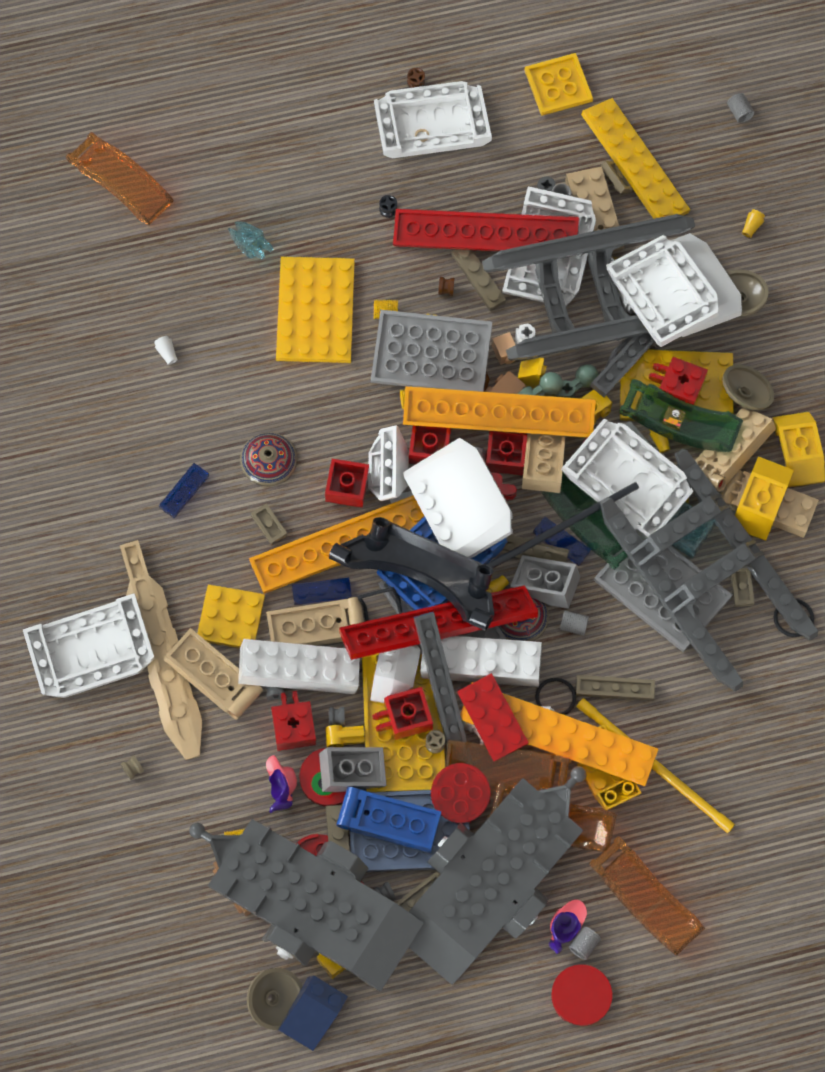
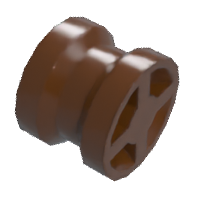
(415, 74)
(446, 286)

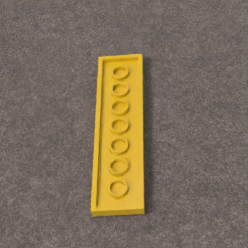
(634, 160)

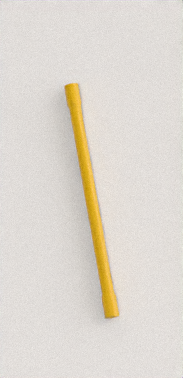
(720, 819)

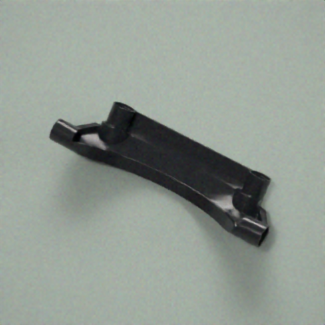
(407, 553)

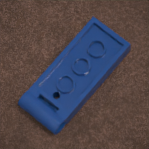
(389, 819)

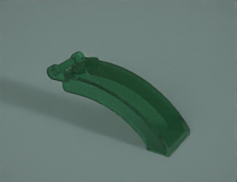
(700, 426)
(590, 530)

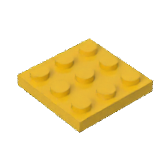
(558, 84)
(230, 616)

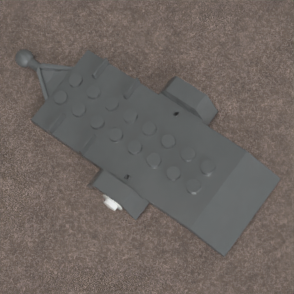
(493, 876)
(302, 893)

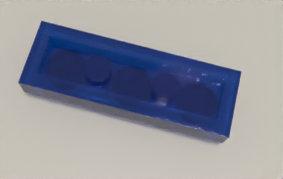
(184, 490)
(577, 550)
(321, 591)

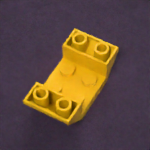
(801, 448)
(763, 497)
(608, 788)

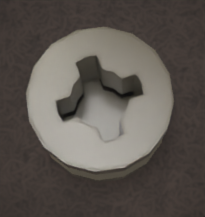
(433, 738)
(132, 767)

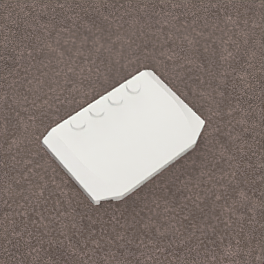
(448, 111)
(523, 280)
(665, 289)
(728, 295)
(618, 457)
(460, 499)
(89, 648)

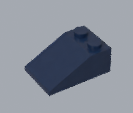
(312, 1012)

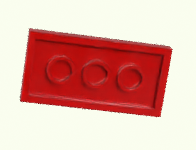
(493, 717)

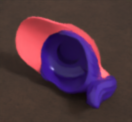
(283, 784)
(567, 924)

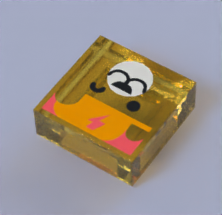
(673, 418)

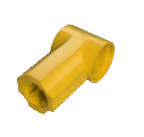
(339, 736)

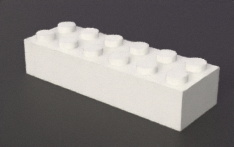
(508, 660)
(298, 667)

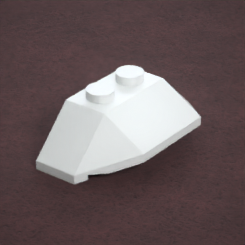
(387, 463)
(395, 672)

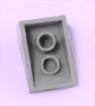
(547, 580)
(352, 768)

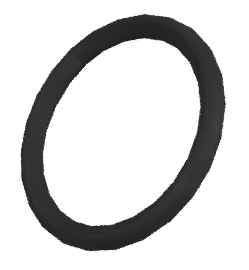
(788, 633)
(558, 680)

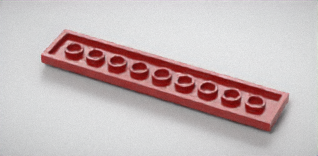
(477, 229)
(400, 629)

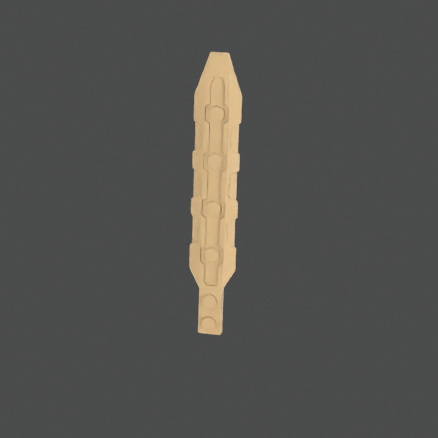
(173, 692)

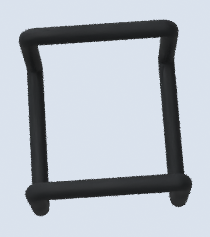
(379, 592)

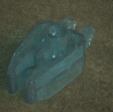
(250, 240)

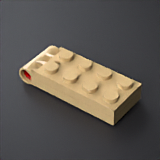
(592, 186)
(543, 462)
(723, 466)
(794, 511)
(314, 623)
(211, 674)

